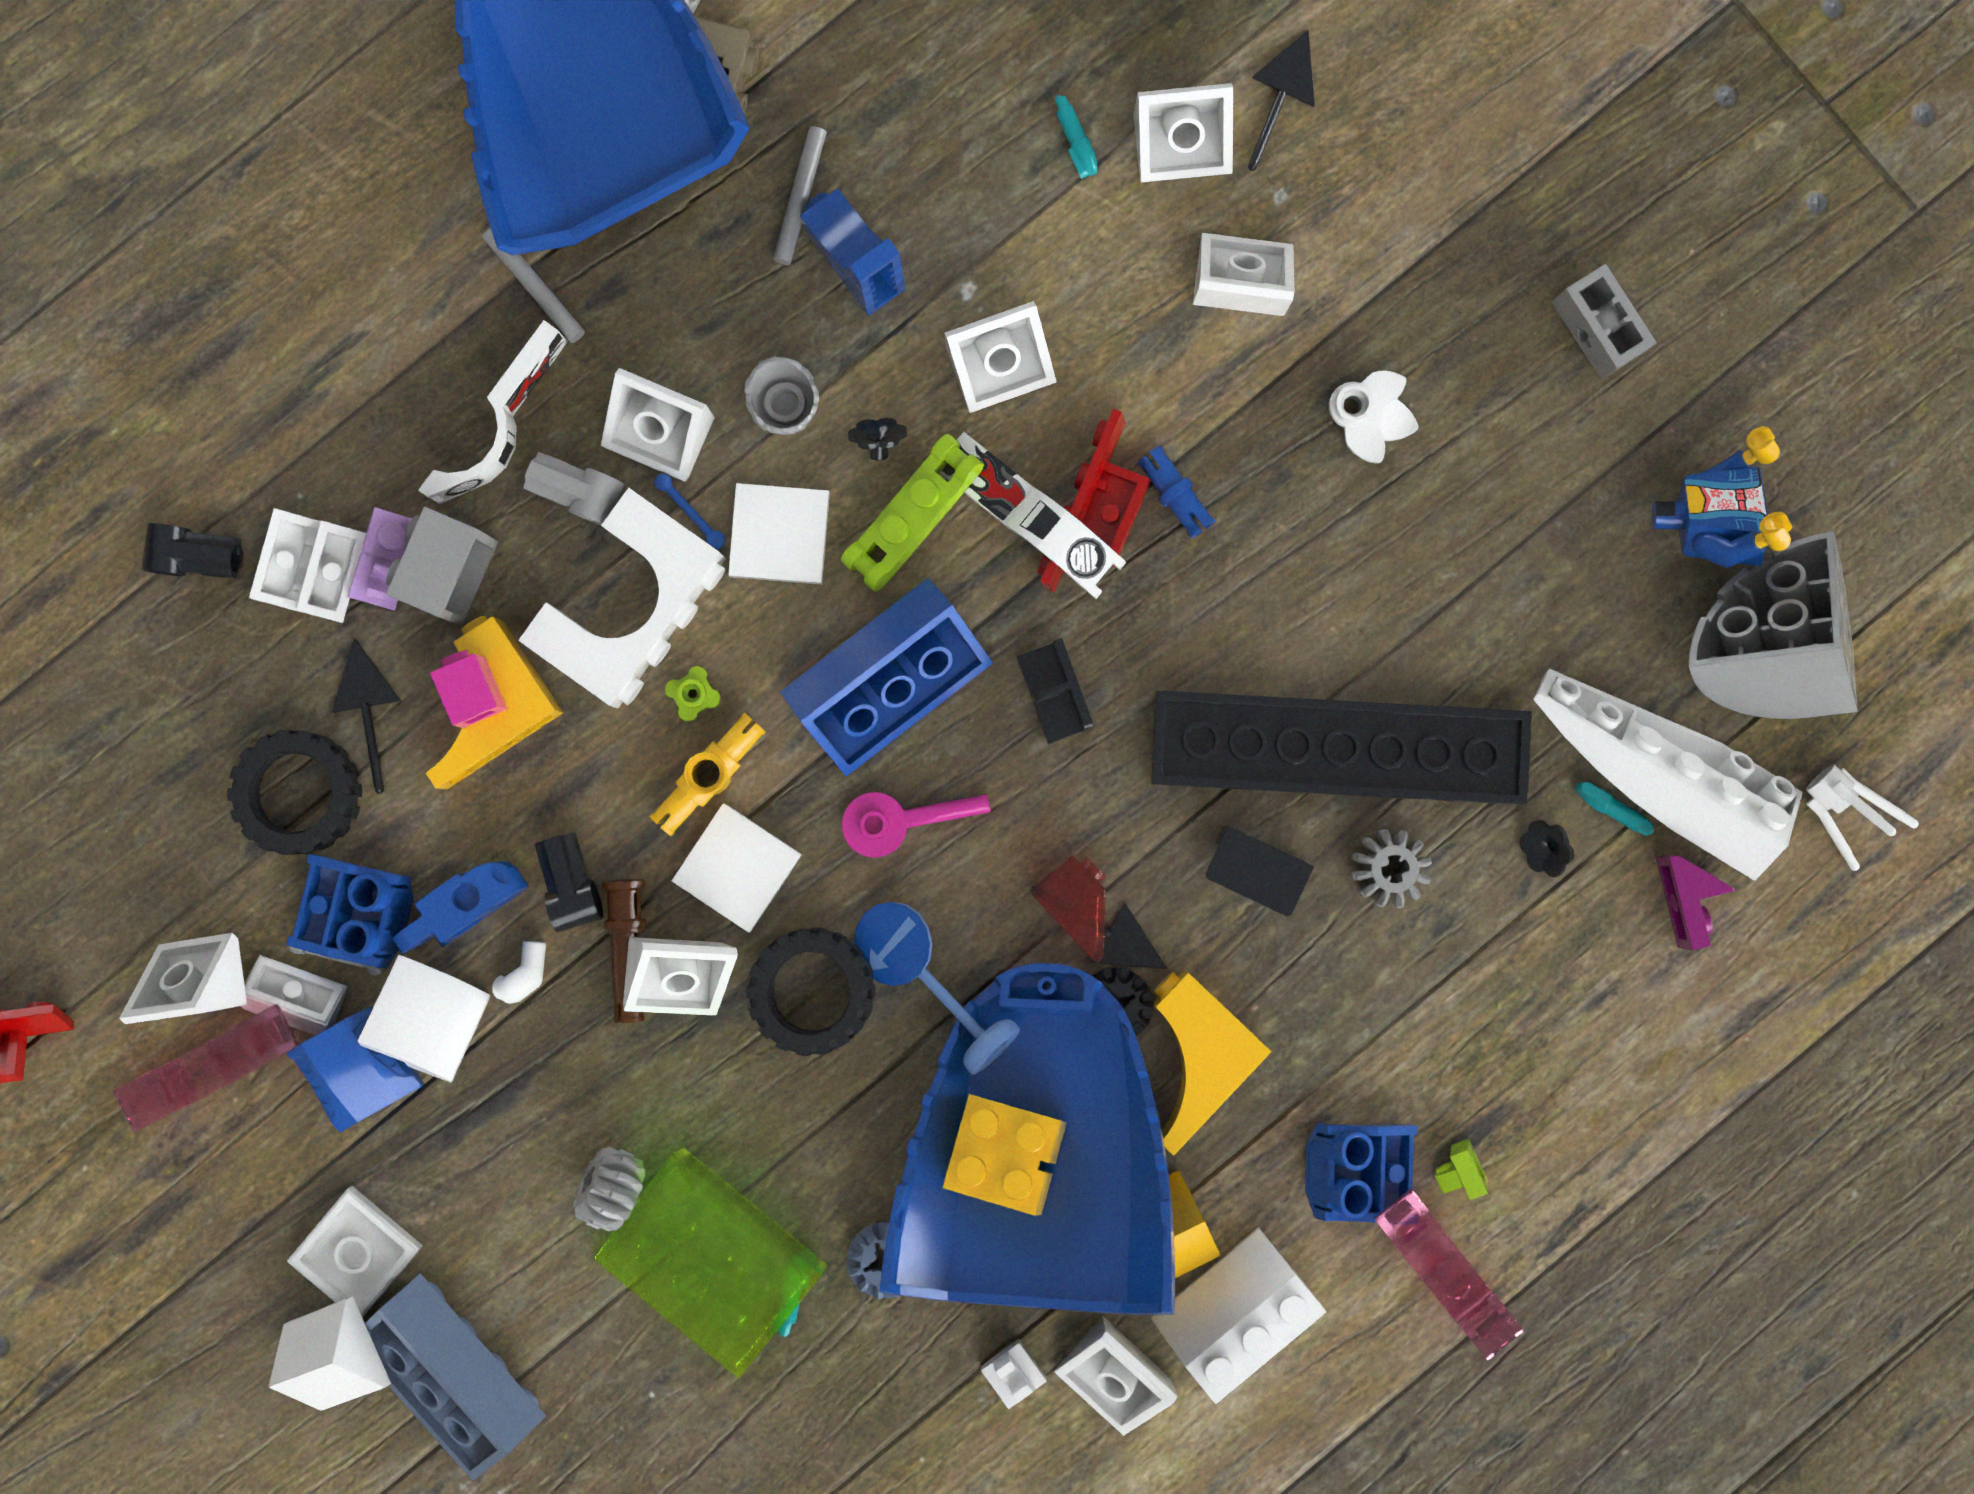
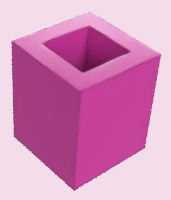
(467, 689)

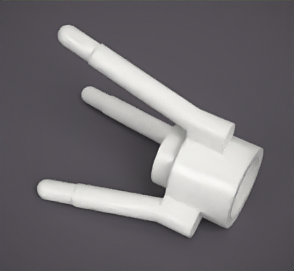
(1838, 791)

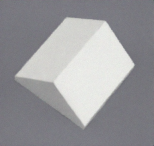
(1184, 132)
(1244, 274)
(1000, 357)
(655, 425)
(676, 975)
(189, 980)
(327, 1357)
(1116, 1378)

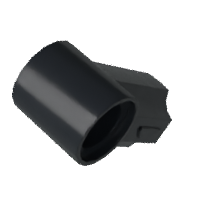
(180, 551)
(571, 895)

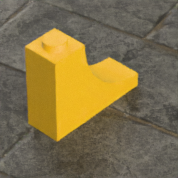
(523, 691)
(1213, 1051)

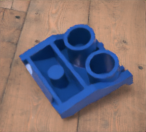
(342, 918)
(350, 1077)
(1357, 1169)

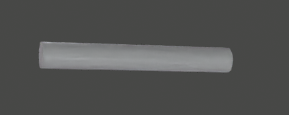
(799, 195)
(538, 290)

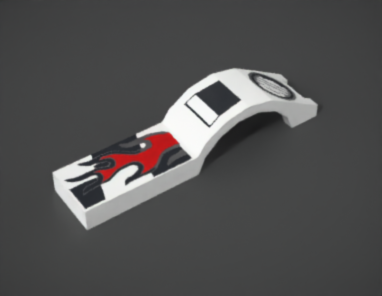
(506, 400)
(1038, 519)

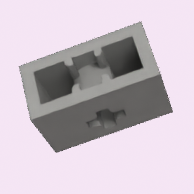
(1603, 321)

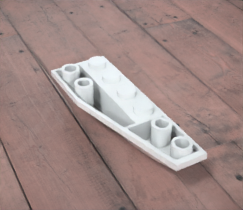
(1677, 774)

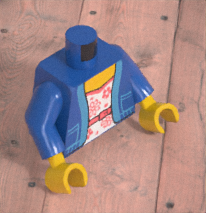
(1725, 510)

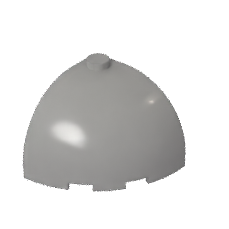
(1780, 637)

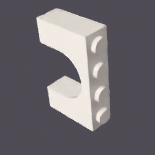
(614, 665)

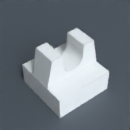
(1013, 1373)

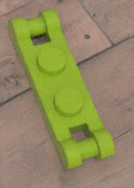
(912, 513)

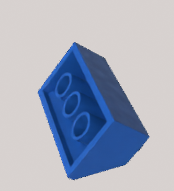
(886, 677)

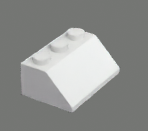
(1238, 1315)

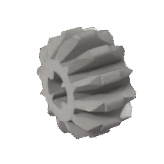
(1403, 878)
(609, 1189)

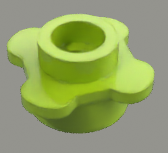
(705, 697)

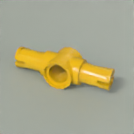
(689, 790)

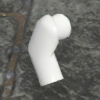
(524, 978)

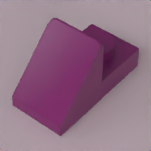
(1683, 888)

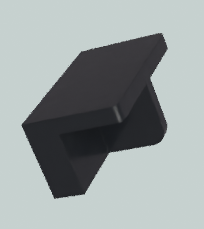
(1055, 691)
(1258, 871)

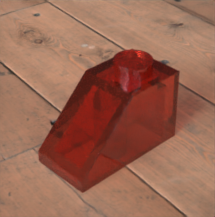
(1077, 903)

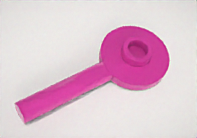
(878, 823)

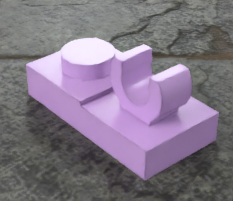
(381, 547)

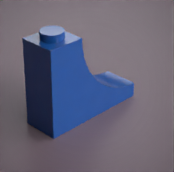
(854, 251)

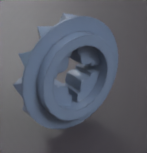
(862, 1254)

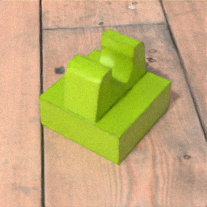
(1462, 1171)

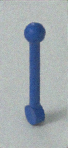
(714, 538)

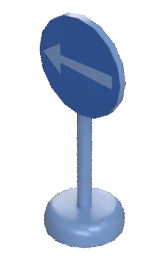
(899, 950)

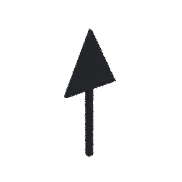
(1291, 76)
(361, 688)
(1127, 943)

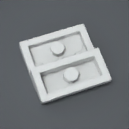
(307, 565)
(424, 1018)

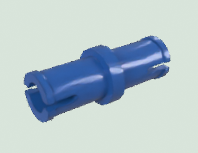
(1176, 492)

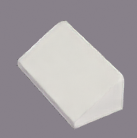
(304, 998)

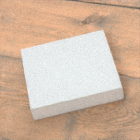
(779, 533)
(736, 867)
(355, 1251)

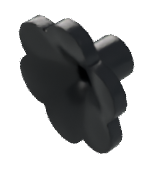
(877, 436)
(1547, 848)

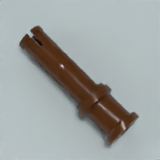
(623, 922)

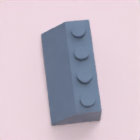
(451, 1378)

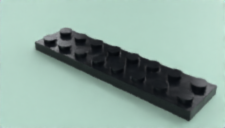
(1341, 747)

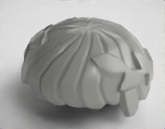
(781, 395)

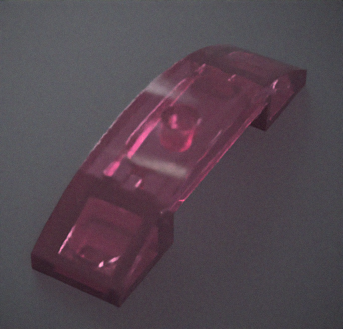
(206, 1068)
(1448, 1274)

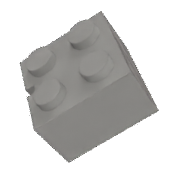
(440, 566)

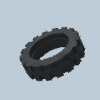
(248, 779)
(771, 1020)

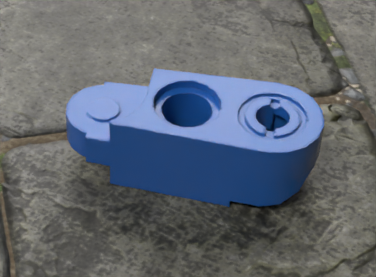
(461, 904)

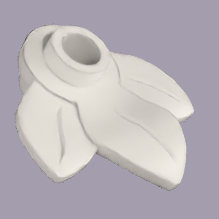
(1379, 415)

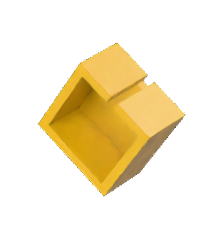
(1001, 1155)

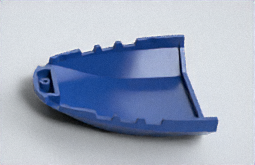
(589, 112)
(1109, 1201)

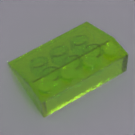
(710, 1261)

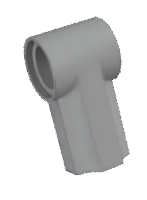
(585, 492)

